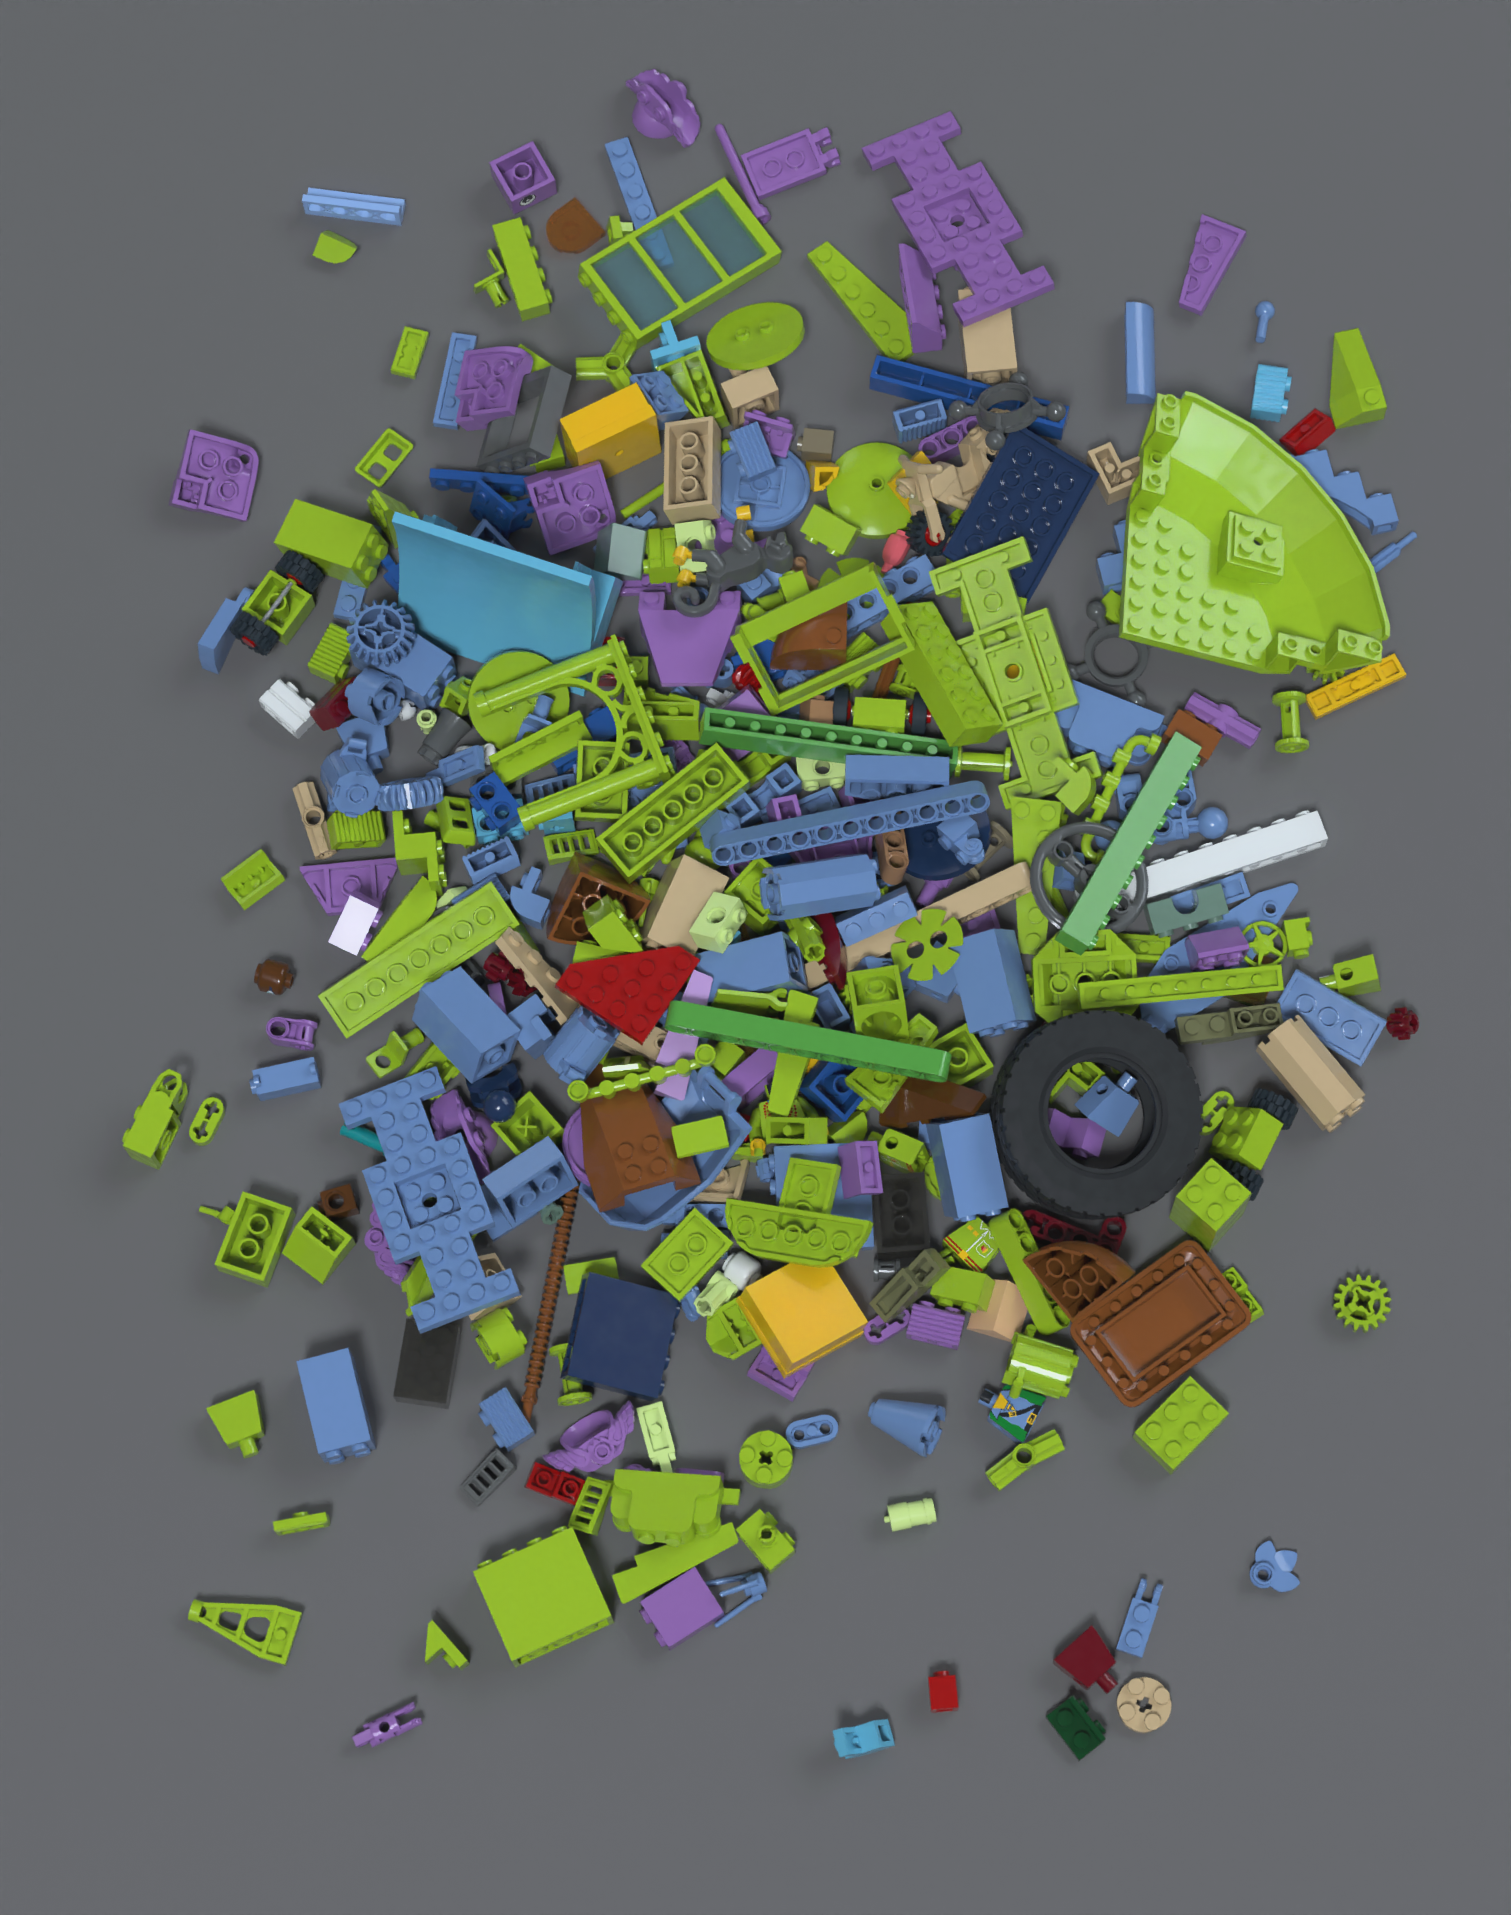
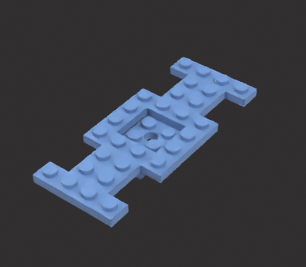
(421, 1171)

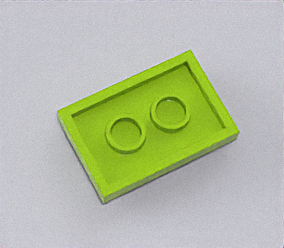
(687, 1255)

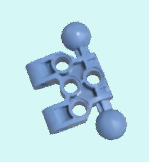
(1209, 823)

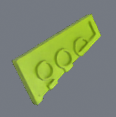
(880, 1087)

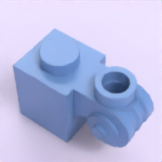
(962, 837)

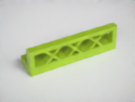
(539, 748)

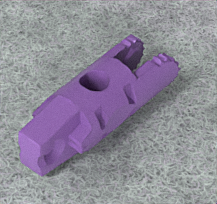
(374, 1730)

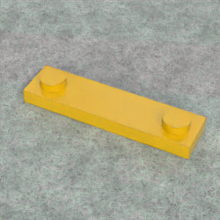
(1355, 686)

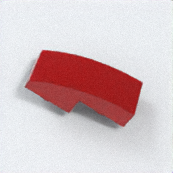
(554, 1483)

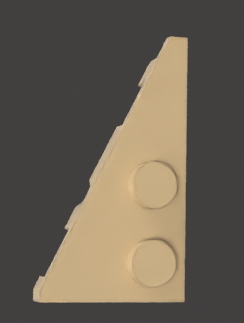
(728, 1184)

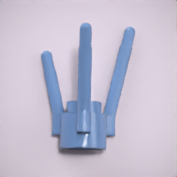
(751, 1585)

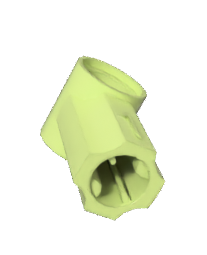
(717, 1292)

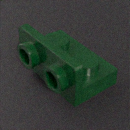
(1076, 1727)

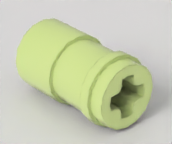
(910, 1514)

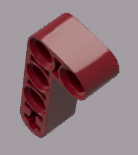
(1070, 1232)

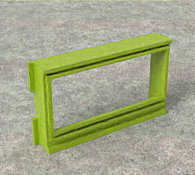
(806, 608)

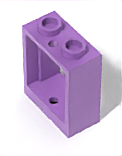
(751, 1076)

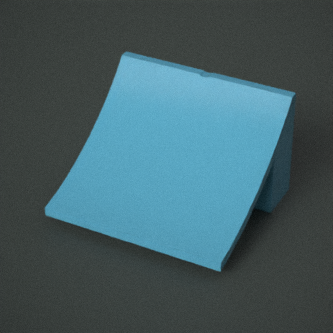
(498, 600)

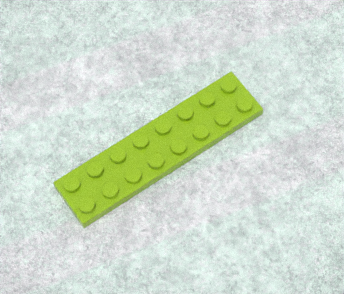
(418, 959)

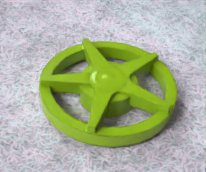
(1263, 944)

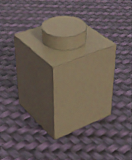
(816, 444)

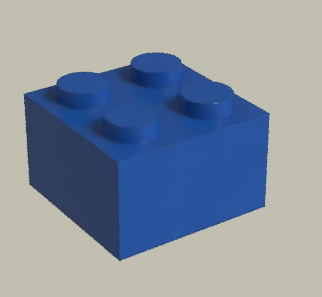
(828, 1091)

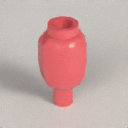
(894, 550)

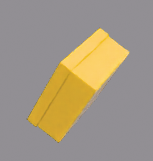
(613, 430)
(801, 1315)

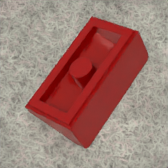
(1308, 433)

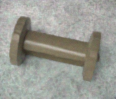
(1003, 839)

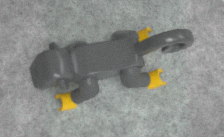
(733, 567)

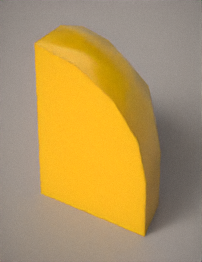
(821, 473)

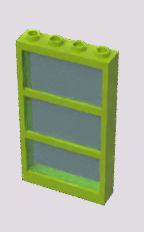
(679, 263)

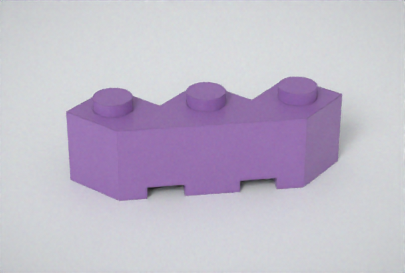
(1076, 1135)

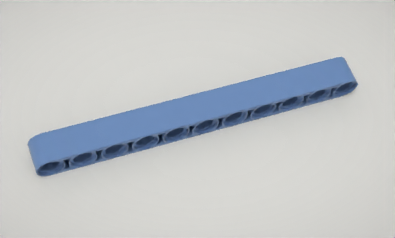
(861, 826)

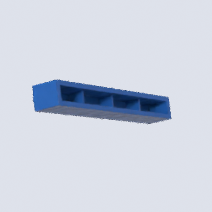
(925, 385)

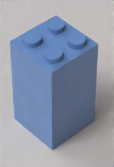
(422, 672)
(756, 966)
(993, 983)
(465, 1024)
(967, 1167)
(336, 1406)

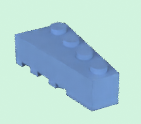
(893, 776)

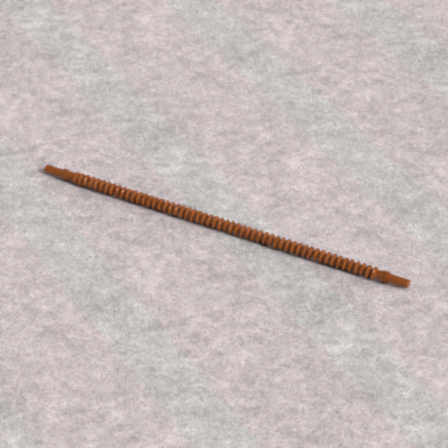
(529, 1397)

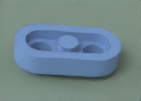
(811, 1429)

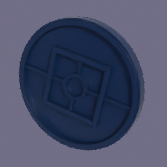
(930, 860)

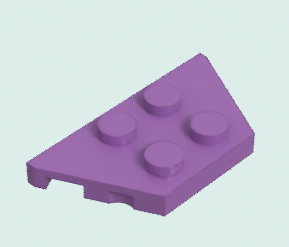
(336, 881)

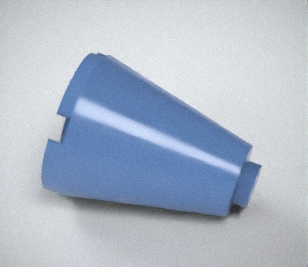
(909, 1423)

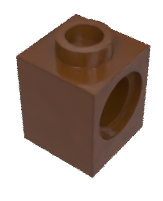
(348, 1208)

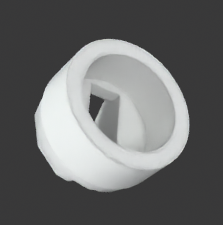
(407, 710)

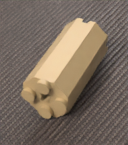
(1311, 1074)

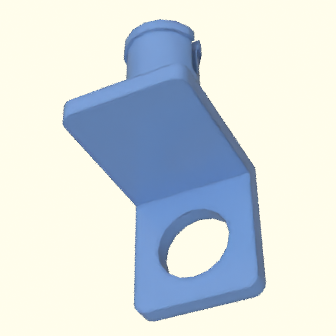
(536, 720)

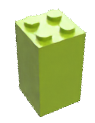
(333, 542)
(1209, 1205)

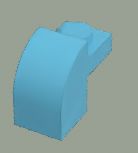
(863, 1739)

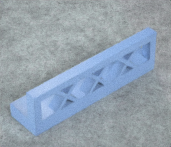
(354, 206)

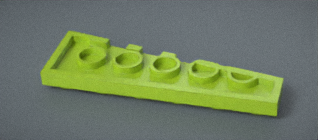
(870, 307)
(1031, 824)

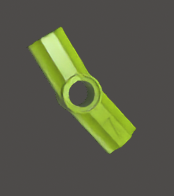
(806, 936)
(1010, 1468)

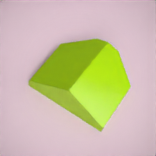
(618, 1067)
(730, 1332)

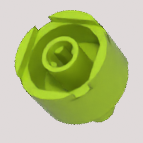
(499, 1338)
(766, 1444)

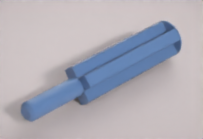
(1391, 552)

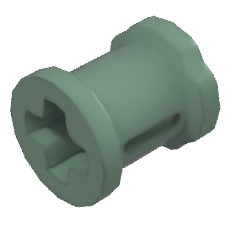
(556, 1213)

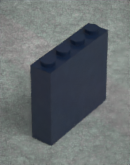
(620, 1337)

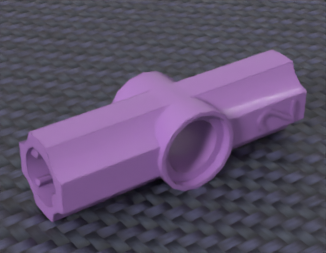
(1224, 719)

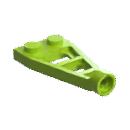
(279, 1636)

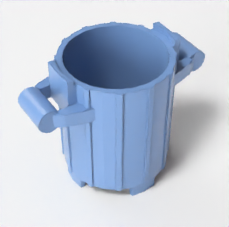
(350, 780)
(580, 1045)

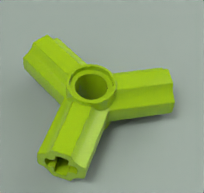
(597, 367)

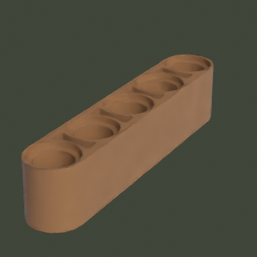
(892, 855)

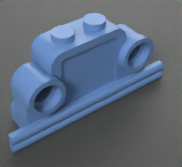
(1106, 723)

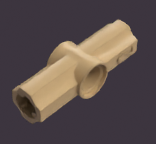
(309, 807)

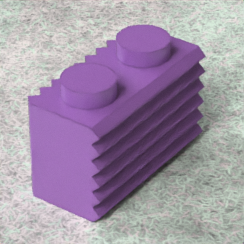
(935, 1325)

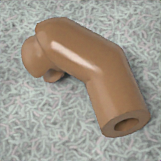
(799, 564)

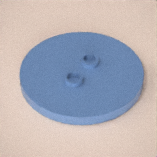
(772, 499)

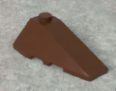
(928, 1100)

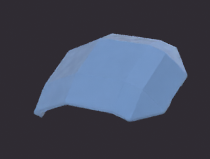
(657, 1204)

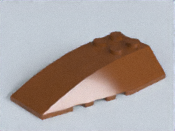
(629, 1145)

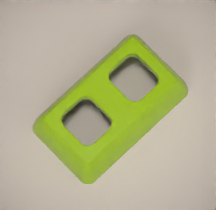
(376, 455)
(445, 816)

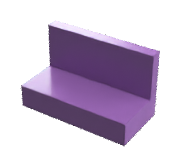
(860, 1169)

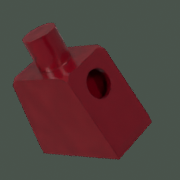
(1088, 1661)

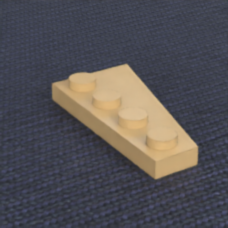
(536, 973)

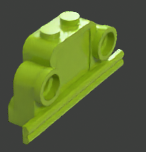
(668, 1505)

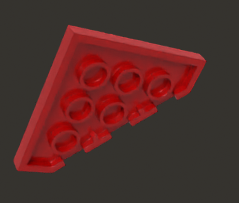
(629, 988)

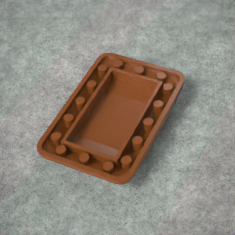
(1160, 1324)

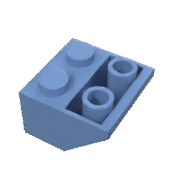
(661, 396)

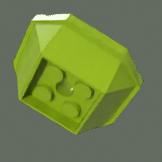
(1059, 969)

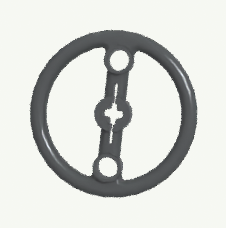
(1081, 873)

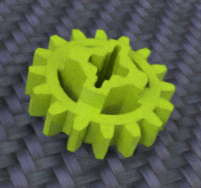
(1356, 1294)

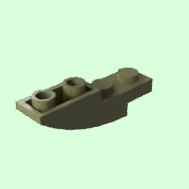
(1229, 1025)

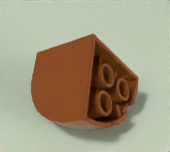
(814, 643)
(580, 888)
(1078, 1274)

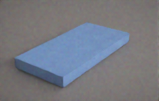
(1332, 1017)

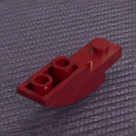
(835, 953)

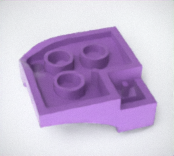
(490, 384)
(214, 478)
(570, 505)

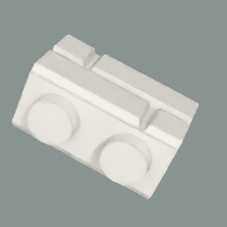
(288, 707)

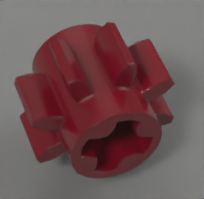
(498, 967)
(520, 986)
(1402, 1023)

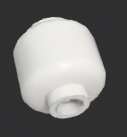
(742, 1269)

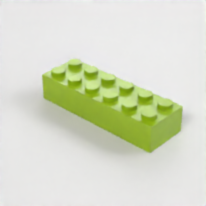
(944, 677)
(672, 813)

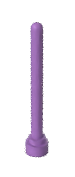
(760, 212)

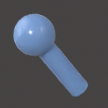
(1264, 311)

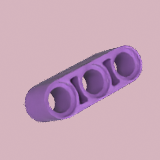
(937, 441)

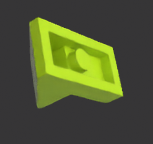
(439, 1642)

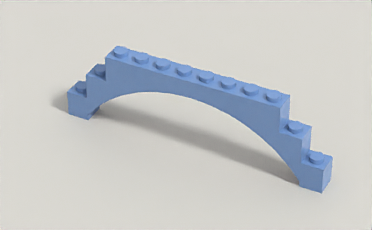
(1344, 489)

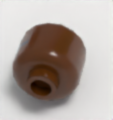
(273, 977)

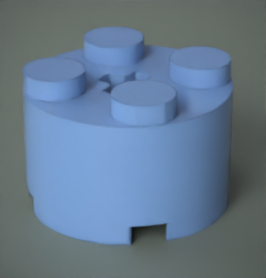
(375, 697)

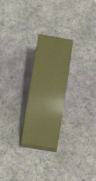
(909, 1284)

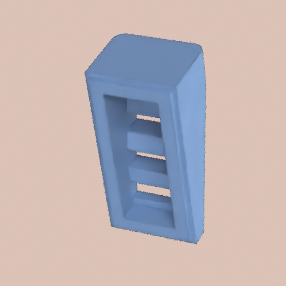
(560, 781)

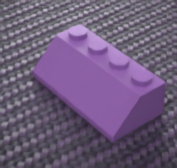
(920, 301)

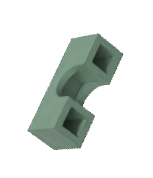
(1208, 905)

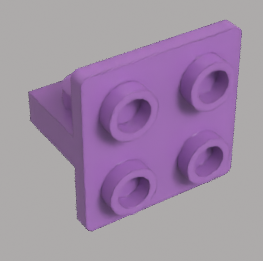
(776, 432)

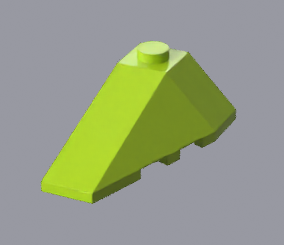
(1355, 388)

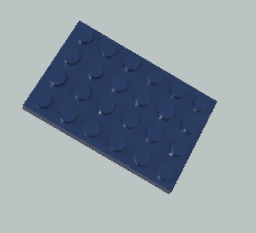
(1025, 493)

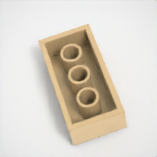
(692, 470)

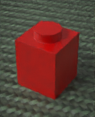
(942, 1692)

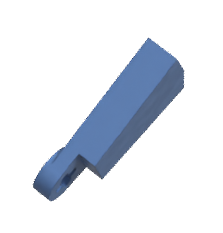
(217, 638)

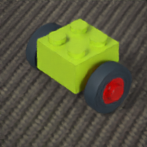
(881, 714)

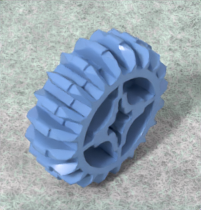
(400, 638)
(410, 793)

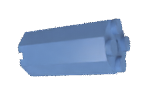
(819, 886)

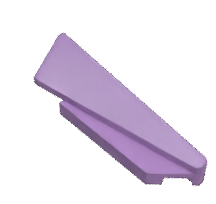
(680, 1045)

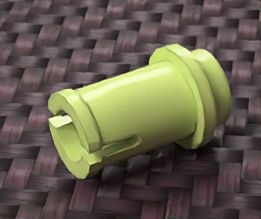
(426, 720)

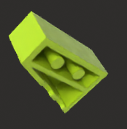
(674, 715)

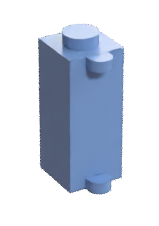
(285, 1079)

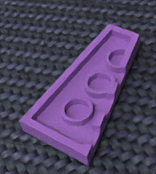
(1212, 256)

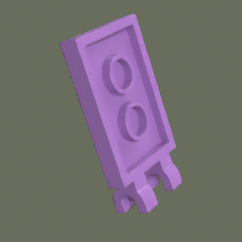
(789, 162)

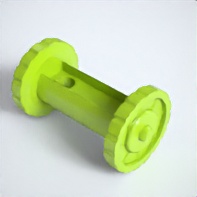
(1290, 722)
(984, 762)
(572, 1390)

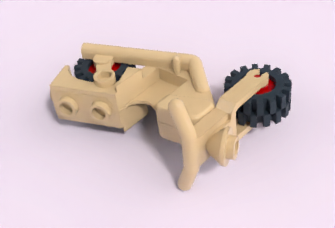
(945, 485)

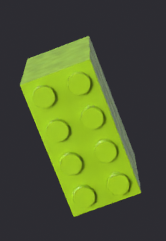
(543, 1596)

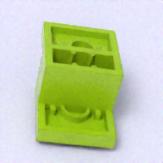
(419, 853)

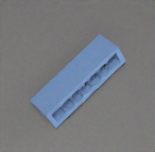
(1139, 353)

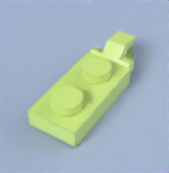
(657, 1435)

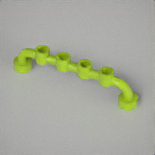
(1111, 781)
(704, 1057)

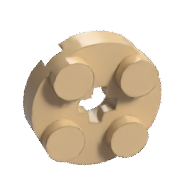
(1157, 1697)

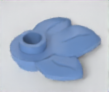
(1277, 1566)

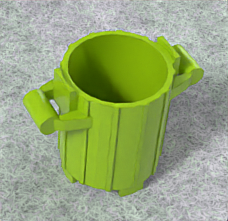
(1038, 1366)

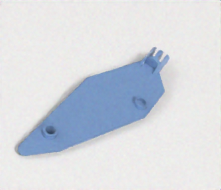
(1176, 961)

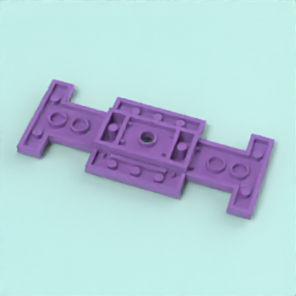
(942, 197)

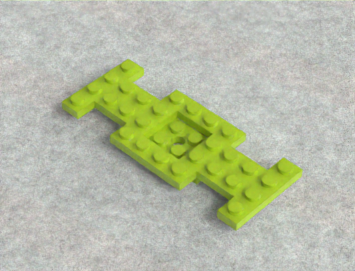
(1004, 639)

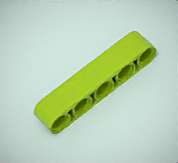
(1016, 1244)

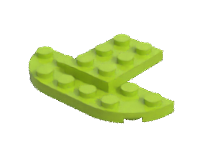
(801, 1226)

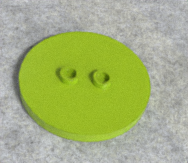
(755, 336)
(503, 726)

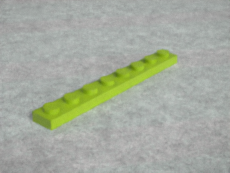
(1180, 986)

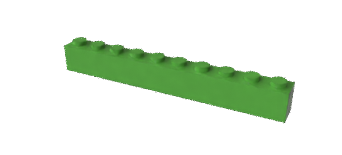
(812, 739)
(1128, 844)

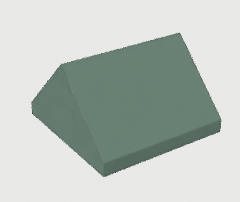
(620, 552)

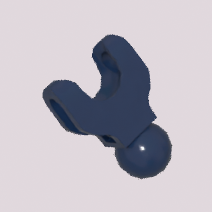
(497, 1094)

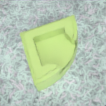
(451, 893)

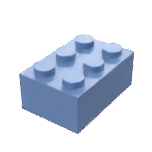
(530, 1181)

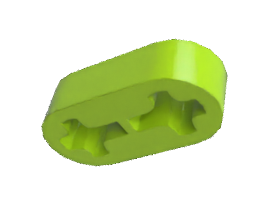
(1208, 1109)
(202, 1118)

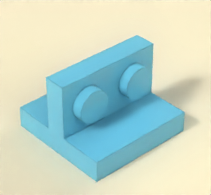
(670, 348)

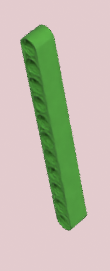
(808, 1041)

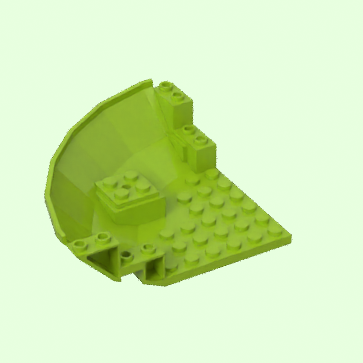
(1202, 581)

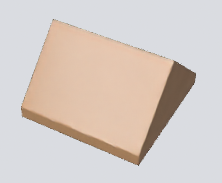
(1004, 1314)

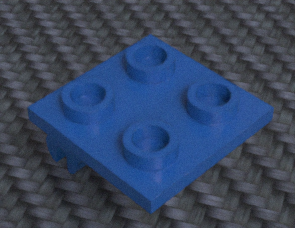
(502, 515)

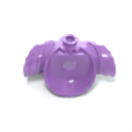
(652, 114)
(451, 1116)
(376, 1242)
(593, 1440)

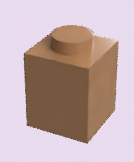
(817, 710)

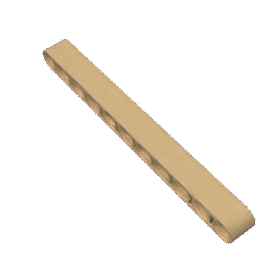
(962, 905)

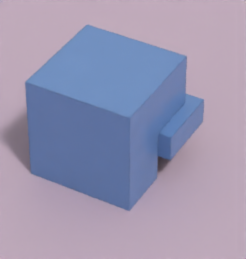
(830, 1010)
(533, 1021)

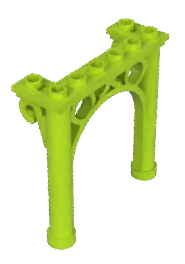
(565, 674)

